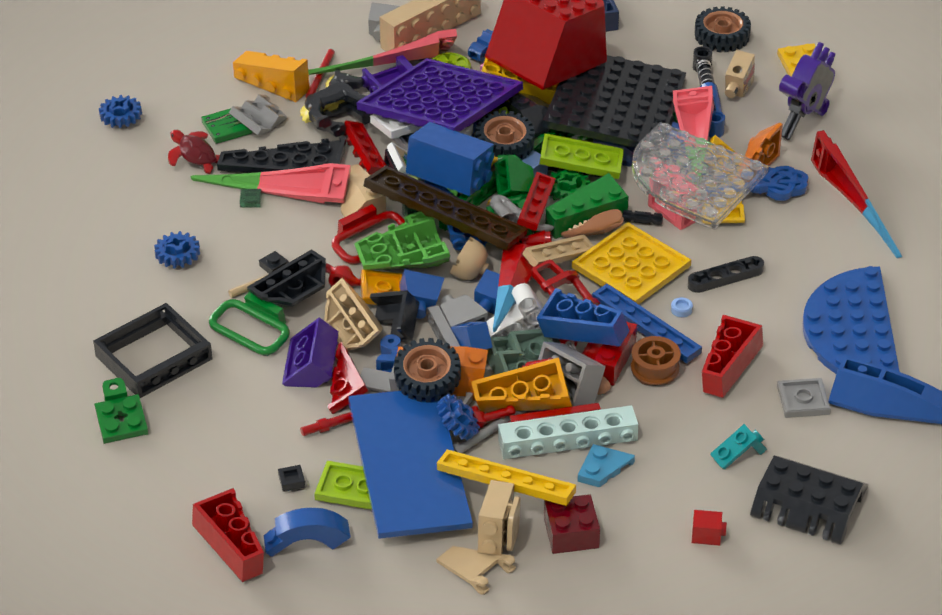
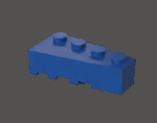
(581, 320)

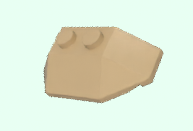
(350, 316)

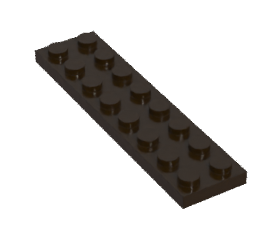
(445, 207)

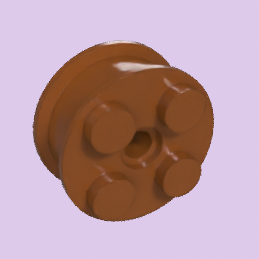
(655, 360)

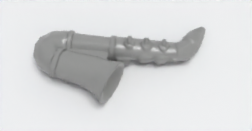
(505, 208)

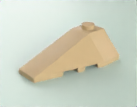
(360, 196)

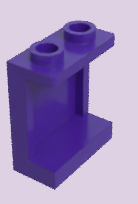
(377, 80)

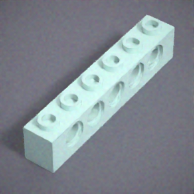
(567, 432)

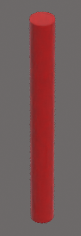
(318, 77)

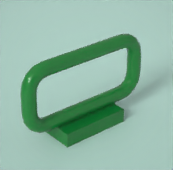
(259, 309)

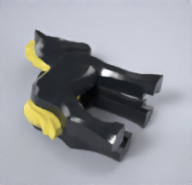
(334, 99)

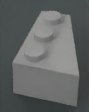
(580, 372)

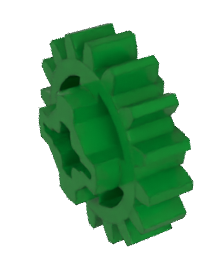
(567, 183)

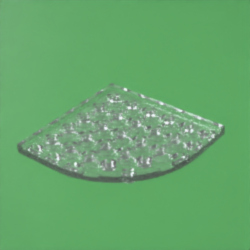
(693, 174)

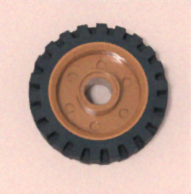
(722, 29)
(507, 132)
(427, 369)

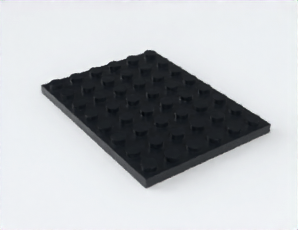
(615, 101)

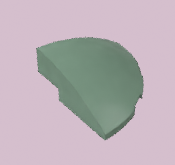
(515, 349)

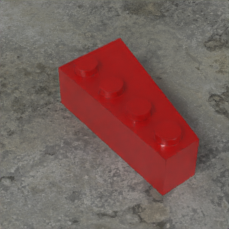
(730, 354)

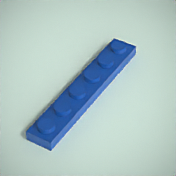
(646, 322)

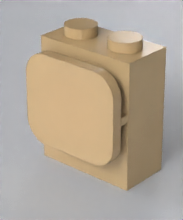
(498, 519)

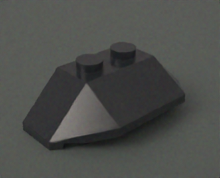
(530, 107)
(292, 281)

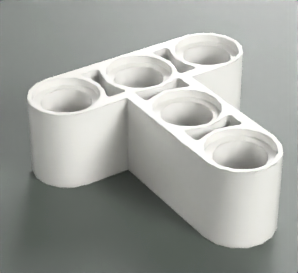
(521, 315)

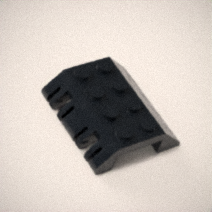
(807, 494)

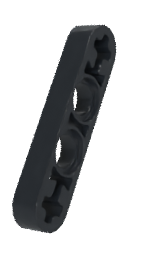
(748, 267)

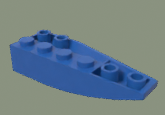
(884, 392)

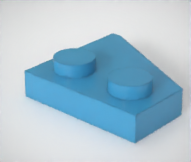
(602, 465)

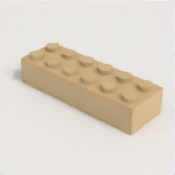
(423, 18)

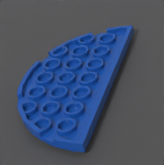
(850, 319)

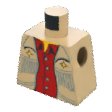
(738, 82)

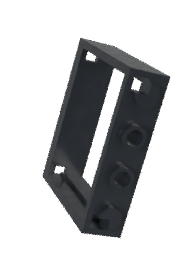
(168, 370)

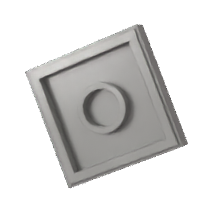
(803, 397)

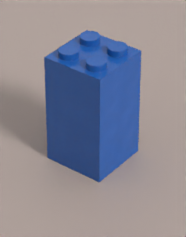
(449, 158)

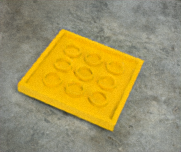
(631, 263)

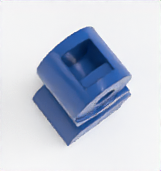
(478, 49)
(389, 347)

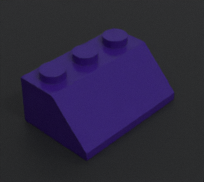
(311, 355)

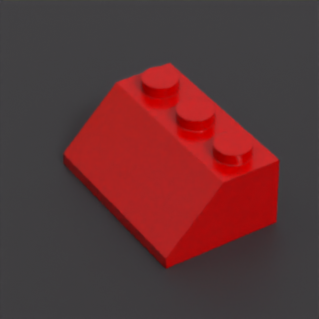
(613, 356)

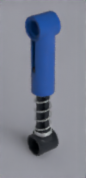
(702, 65)

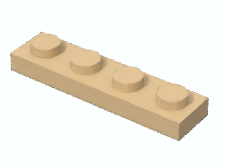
(558, 251)

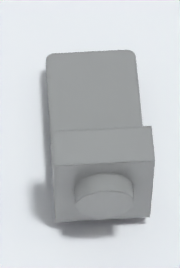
(379, 380)

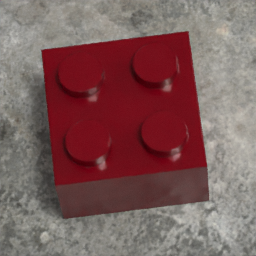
(572, 526)

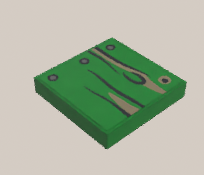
(224, 126)

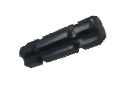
(642, 217)

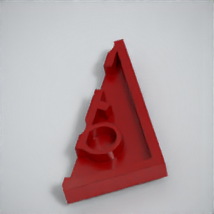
(345, 380)

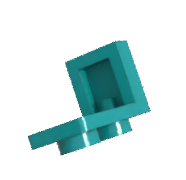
(736, 445)

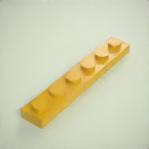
(524, 481)

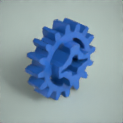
(120, 111)
(177, 249)
(457, 417)

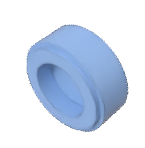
(681, 307)

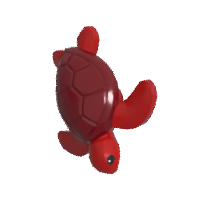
(193, 149)

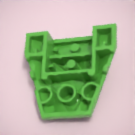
(405, 246)

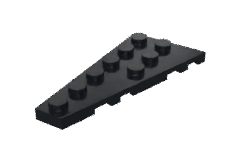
(283, 157)

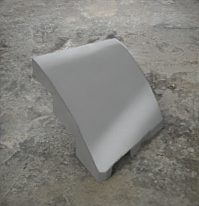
(259, 115)

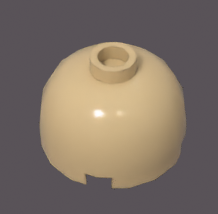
(470, 261)

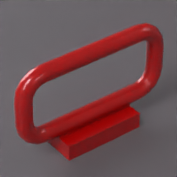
(357, 223)

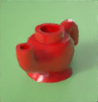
(338, 272)

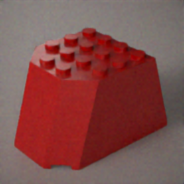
(549, 39)

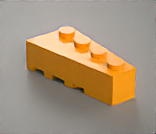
(274, 74)
(525, 388)

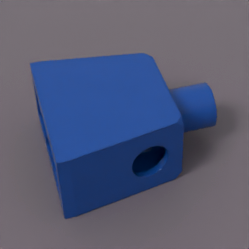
(423, 287)
(486, 291)

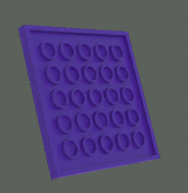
(440, 95)

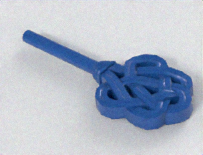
(782, 183)

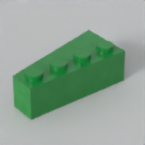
(585, 203)

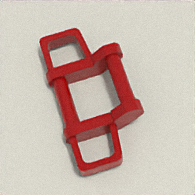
(561, 278)

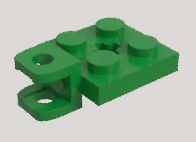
(118, 404)

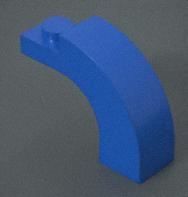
(307, 524)

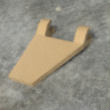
(472, 565)

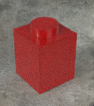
(708, 527)

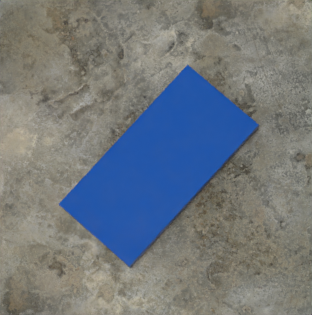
(399, 459)

